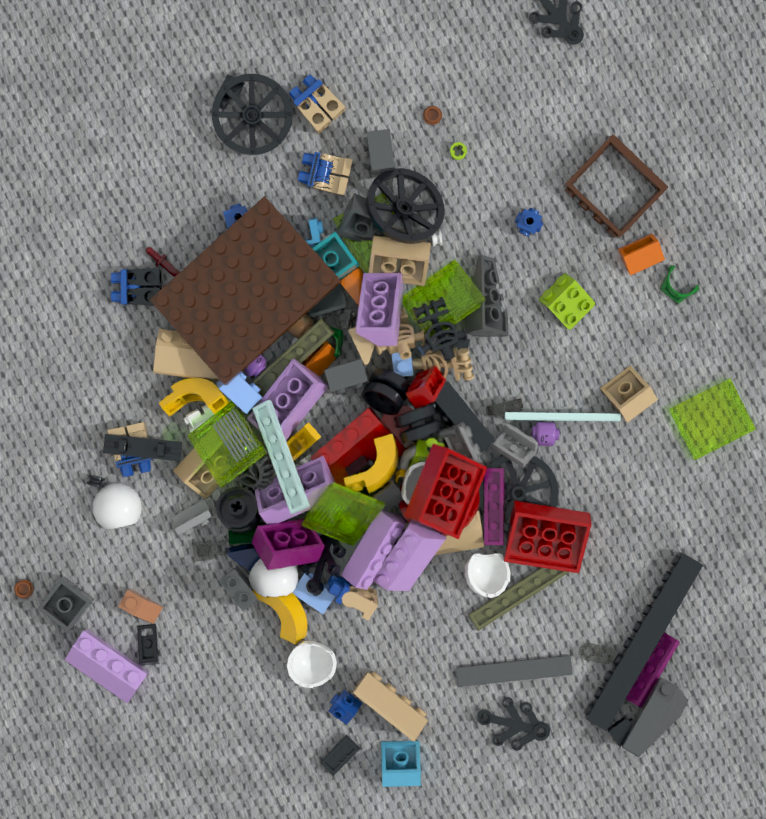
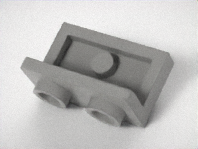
(463, 443)
(516, 445)
(192, 516)

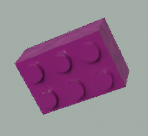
(287, 544)

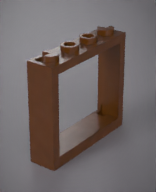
(637, 164)

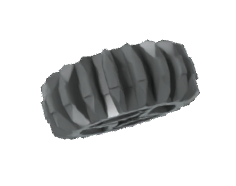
(258, 475)

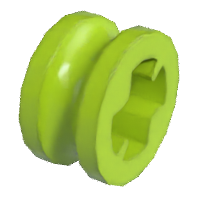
(452, 152)

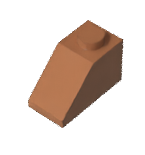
(140, 606)

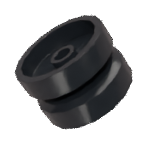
(385, 391)
(418, 425)
(229, 511)

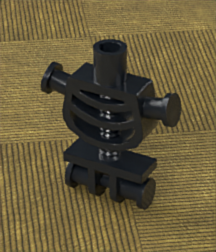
(445, 347)

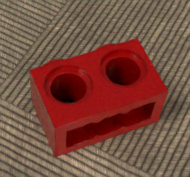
(425, 387)

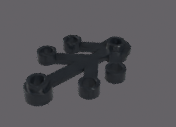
(559, 17)
(314, 585)
(516, 725)

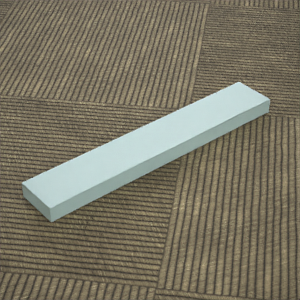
(562, 416)
(281, 457)

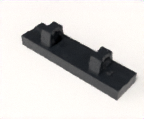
(142, 447)

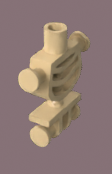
(406, 339)
(459, 363)

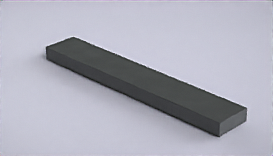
(514, 670)

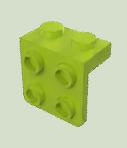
(567, 301)

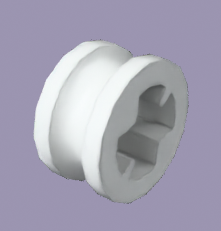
(437, 238)

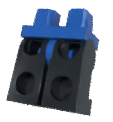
(131, 286)

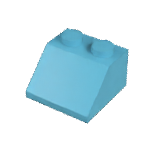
(401, 763)

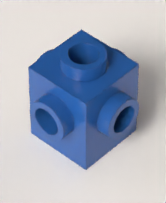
(230, 215)
(523, 227)
(344, 706)

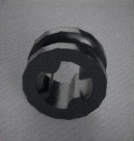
(95, 481)

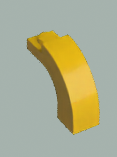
(194, 390)
(302, 441)
(382, 469)
(291, 616)

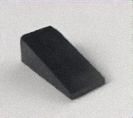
(148, 646)

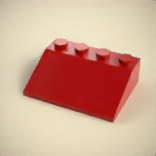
(353, 442)
(445, 491)
(547, 537)

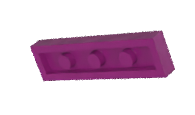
(494, 506)
(652, 670)

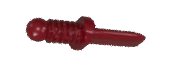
(162, 261)

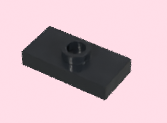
(340, 755)

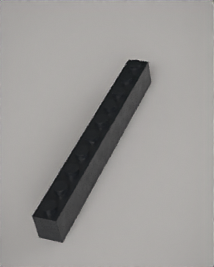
(643, 641)

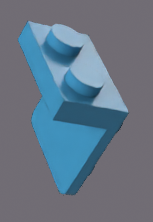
(316, 229)

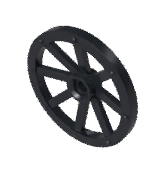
(227, 139)
(406, 204)
(522, 486)

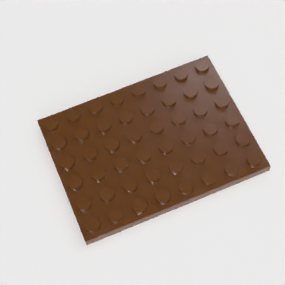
(245, 290)

